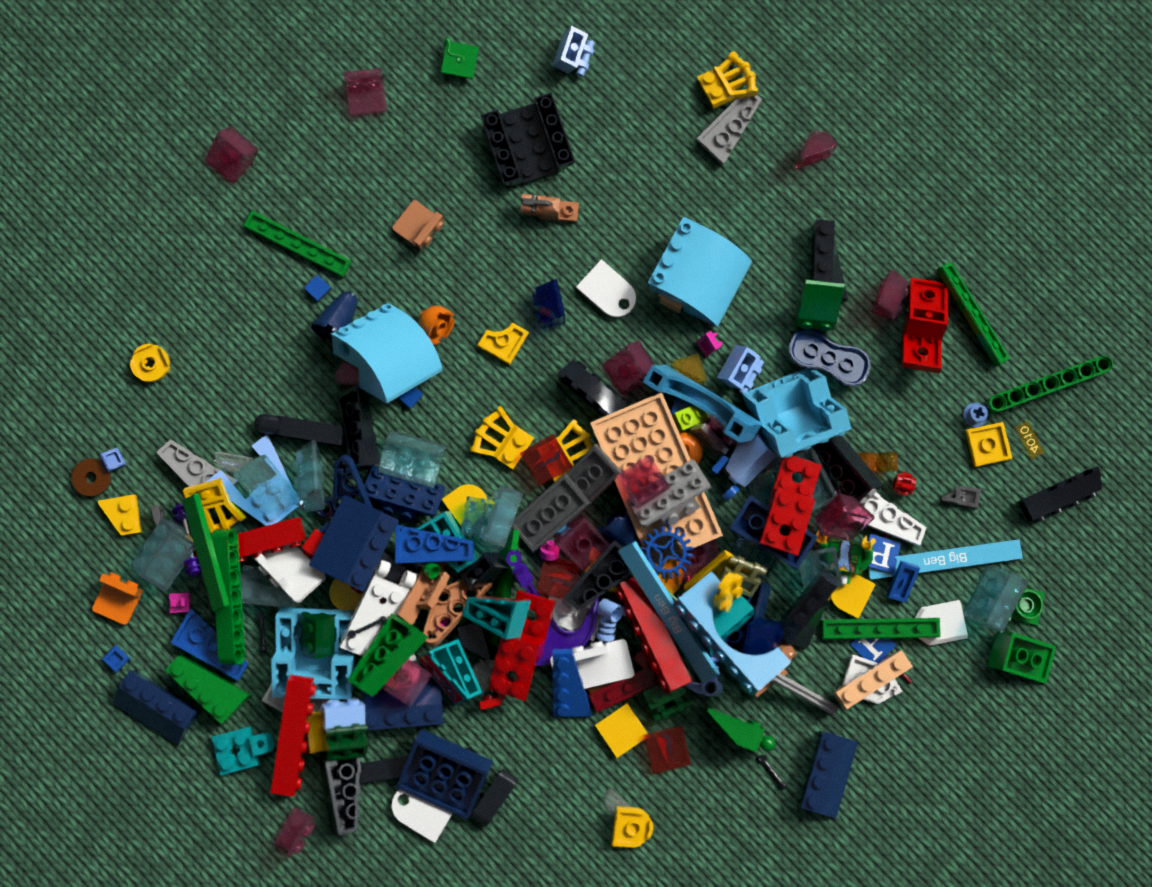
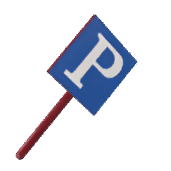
(884, 553)
(875, 650)

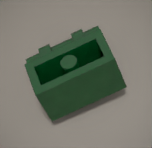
(317, 635)
(657, 697)
(345, 742)

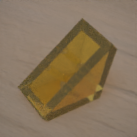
(691, 367)

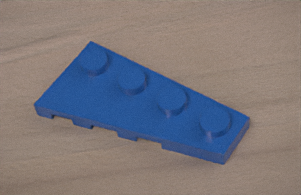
(426, 547)
(201, 641)
(568, 686)

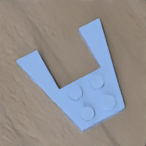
(261, 447)

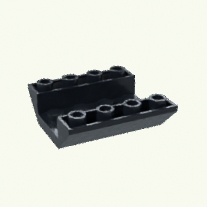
(528, 141)

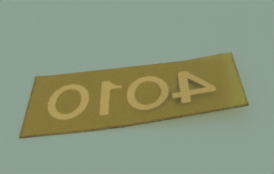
(1029, 439)

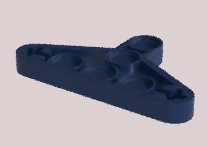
(341, 485)

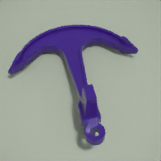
(557, 637)

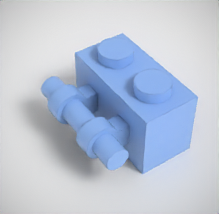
(570, 51)
(741, 368)
(342, 713)

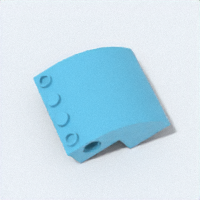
(700, 271)
(388, 351)
(796, 412)
(328, 672)

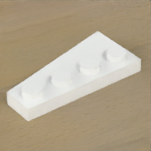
(893, 521)

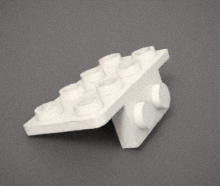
(290, 571)
(603, 662)

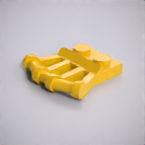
(716, 83)
(584, 437)
(512, 445)
(215, 495)

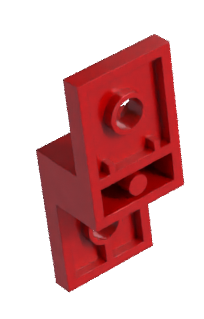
(925, 325)
(790, 505)
(522, 652)

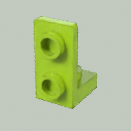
(688, 417)

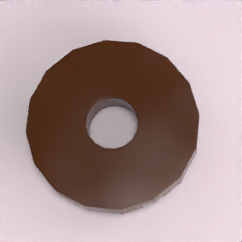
(80, 481)

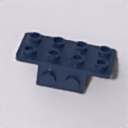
(402, 497)

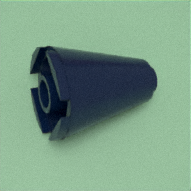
(336, 315)
(620, 529)

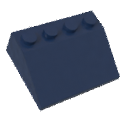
(353, 543)
(387, 712)
(444, 774)

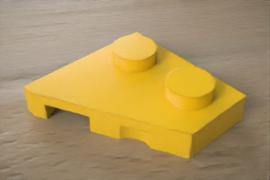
(123, 514)

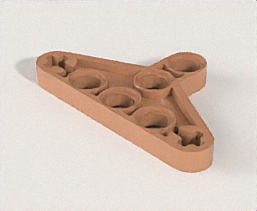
(444, 610)

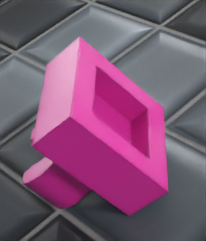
(708, 343)
(179, 602)

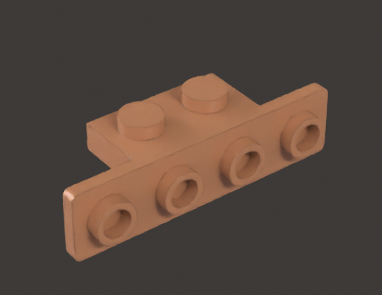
(423, 595)

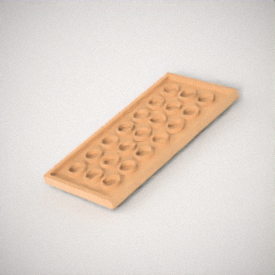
(650, 430)

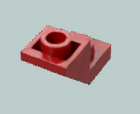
(491, 701)

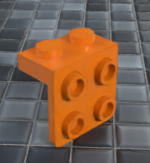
(117, 598)

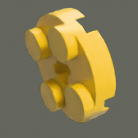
(160, 367)
(730, 590)

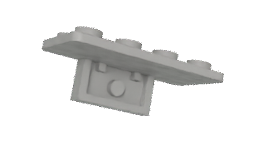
(679, 500)

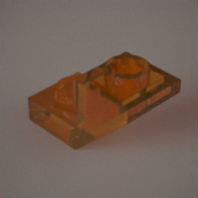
(880, 462)

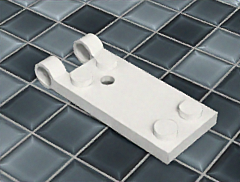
(371, 610)

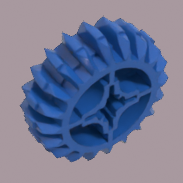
(674, 536)

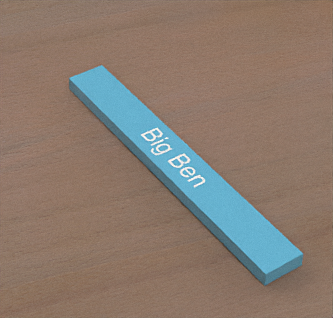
(957, 557)
(664, 606)

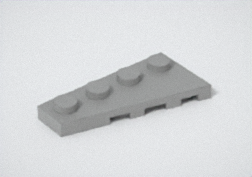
(726, 130)
(187, 465)

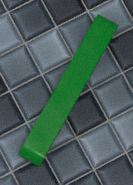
(1057, 381)
(230, 619)

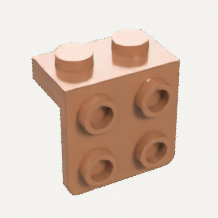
(418, 225)

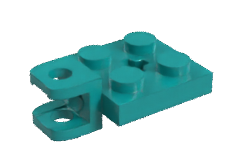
(249, 746)

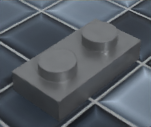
(709, 439)

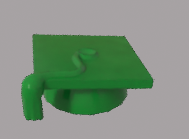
(459, 59)
(1029, 607)

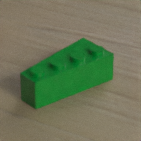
(386, 654)
(210, 690)

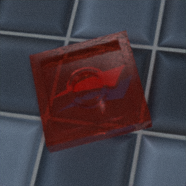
(546, 459)
(558, 577)
(667, 749)

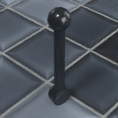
(261, 616)
(352, 633)
(762, 758)

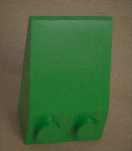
(819, 305)
(1022, 656)

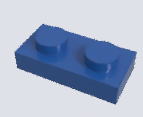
(903, 581)

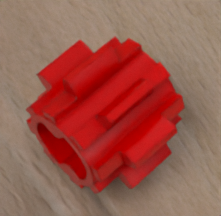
(904, 484)

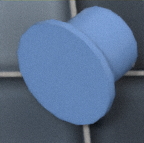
(975, 415)

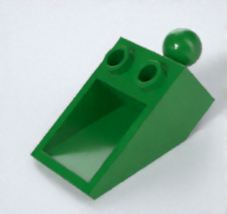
(741, 733)

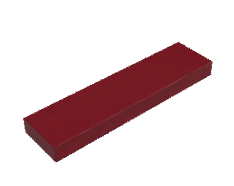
(623, 689)

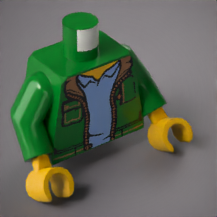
(851, 555)

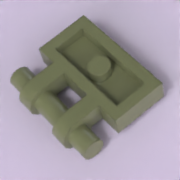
(750, 581)

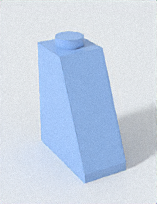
(749, 460)

